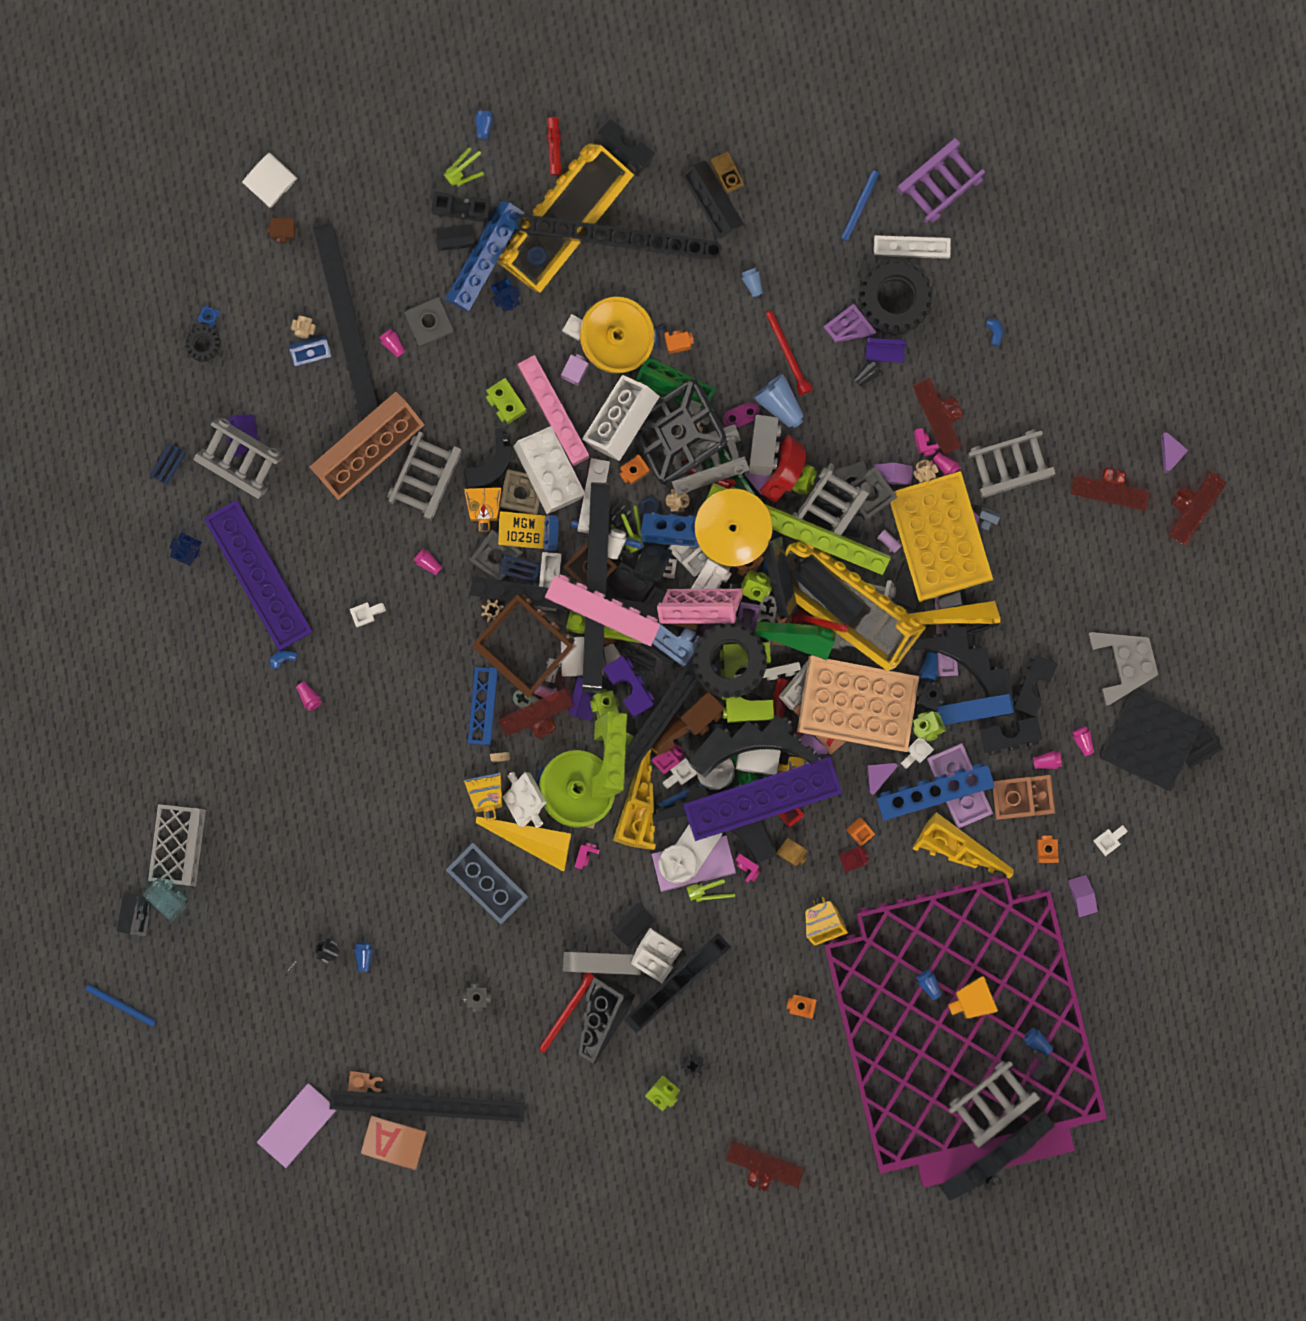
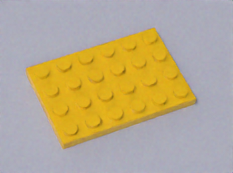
(940, 536)

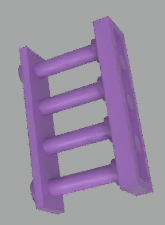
(937, 163)

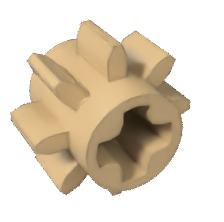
(303, 327)
(925, 471)
(677, 502)
(487, 609)

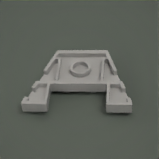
(1133, 661)

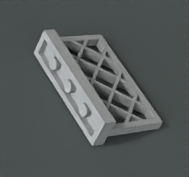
(192, 849)

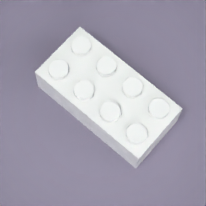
(620, 417)
(549, 470)

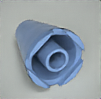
(780, 401)

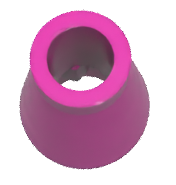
(392, 343)
(946, 464)
(427, 561)
(309, 697)
(1083, 739)
(1048, 761)

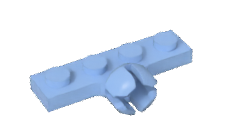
(679, 647)

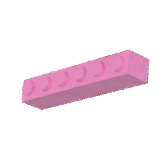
(553, 410)
(603, 611)

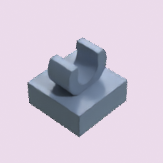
(989, 517)

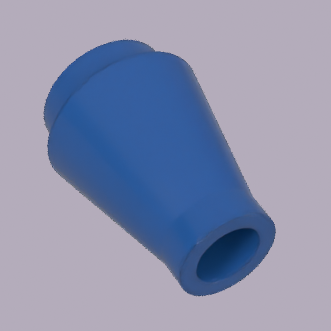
(483, 123)
(929, 669)
(363, 955)
(928, 983)
(1037, 1041)

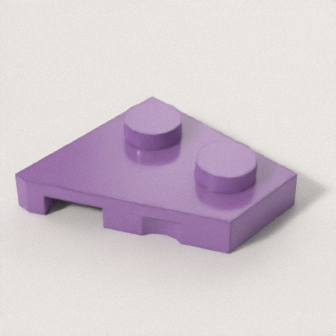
(849, 326)

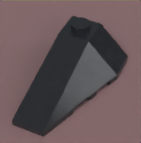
(604, 1013)

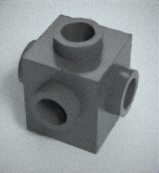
(484, 1000)

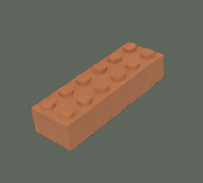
(367, 445)

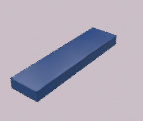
(976, 709)

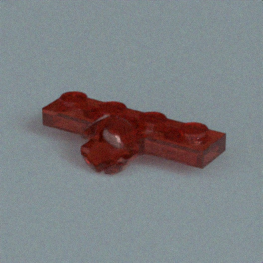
(939, 415)
(1110, 490)
(1194, 507)
(537, 715)
(764, 1167)

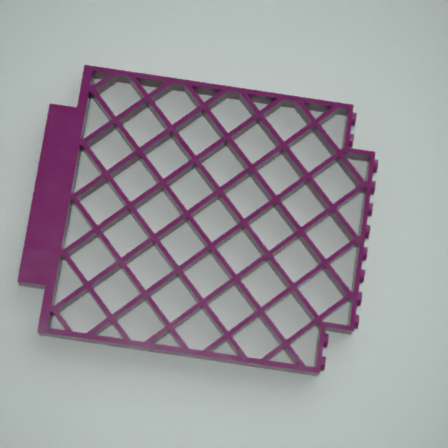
(942, 1164)

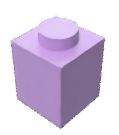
(575, 369)

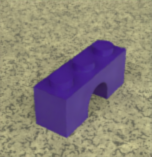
(619, 671)

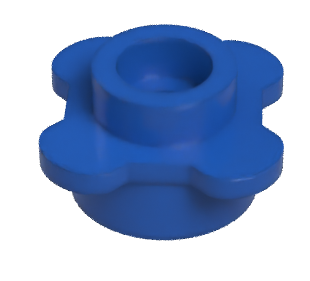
(208, 311)

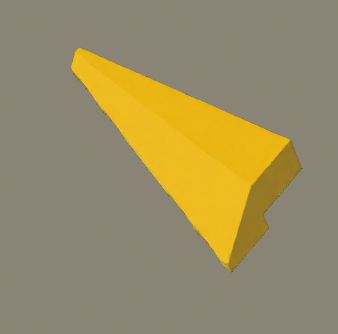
(972, 614)
(636, 819)
(947, 839)
(543, 843)

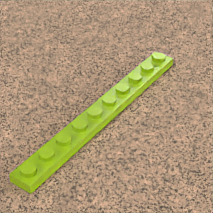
(823, 539)

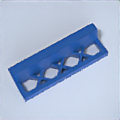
(490, 705)

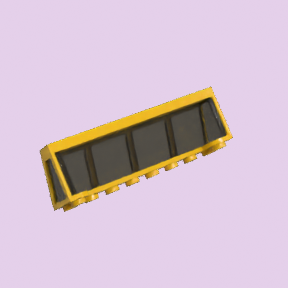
(580, 197)
(881, 629)

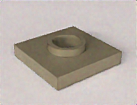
(518, 479)

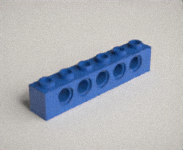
(484, 256)
(652, 534)
(889, 811)

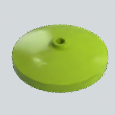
(557, 782)

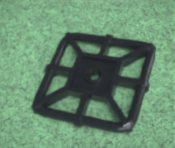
(689, 434)

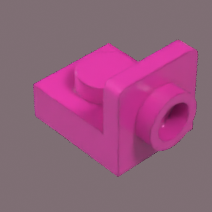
(922, 440)
(670, 759)
(582, 859)
(746, 864)

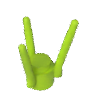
(453, 173)
(635, 537)
(697, 890)

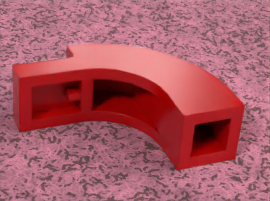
(788, 470)

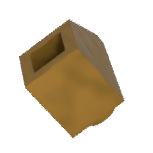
(726, 172)
(792, 853)

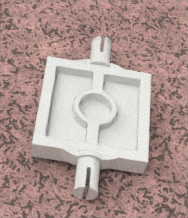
(524, 799)

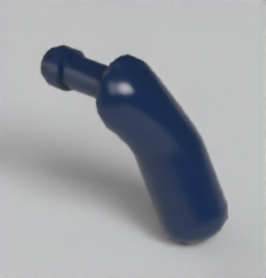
(657, 340)

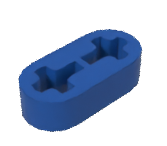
(551, 533)

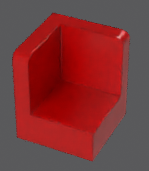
(791, 817)

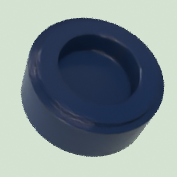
(537, 256)
(649, 505)

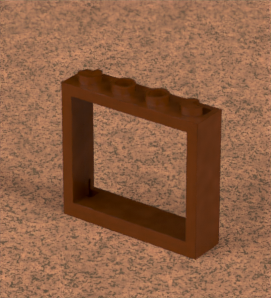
(501, 666)

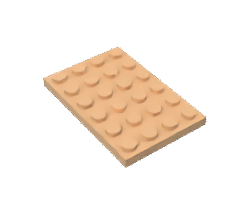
(858, 704)

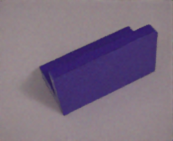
(885, 350)
(246, 424)
(581, 700)

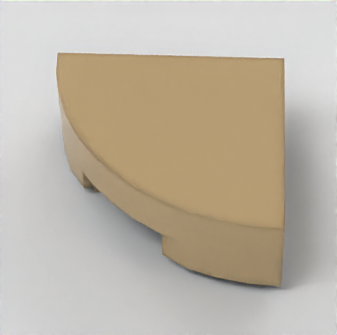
(498, 757)

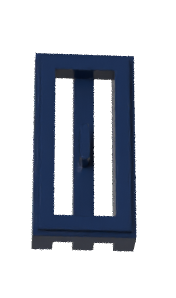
(175, 449)
(504, 564)

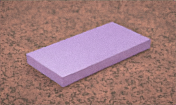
(967, 808)
(717, 865)
(296, 1125)

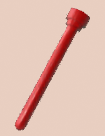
(803, 385)
(801, 617)
(587, 980)

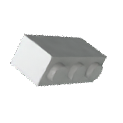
(764, 445)

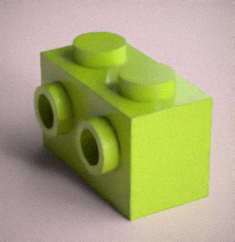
(506, 401)

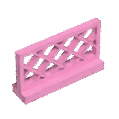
(704, 612)

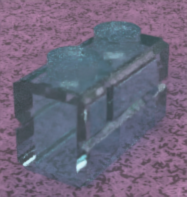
(165, 899)

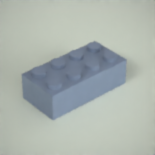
(487, 883)

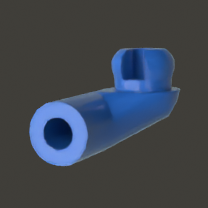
(995, 326)
(280, 656)

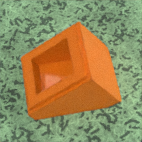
(860, 832)

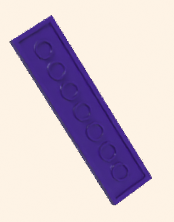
(258, 575)
(762, 799)

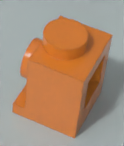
(678, 341)
(641, 467)
(1042, 855)
(809, 1004)

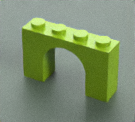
(738, 708)
(611, 730)

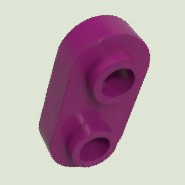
(741, 415)

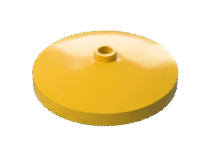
(632, 331)
(752, 525)

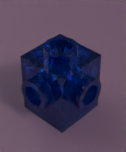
(505, 295)
(185, 549)

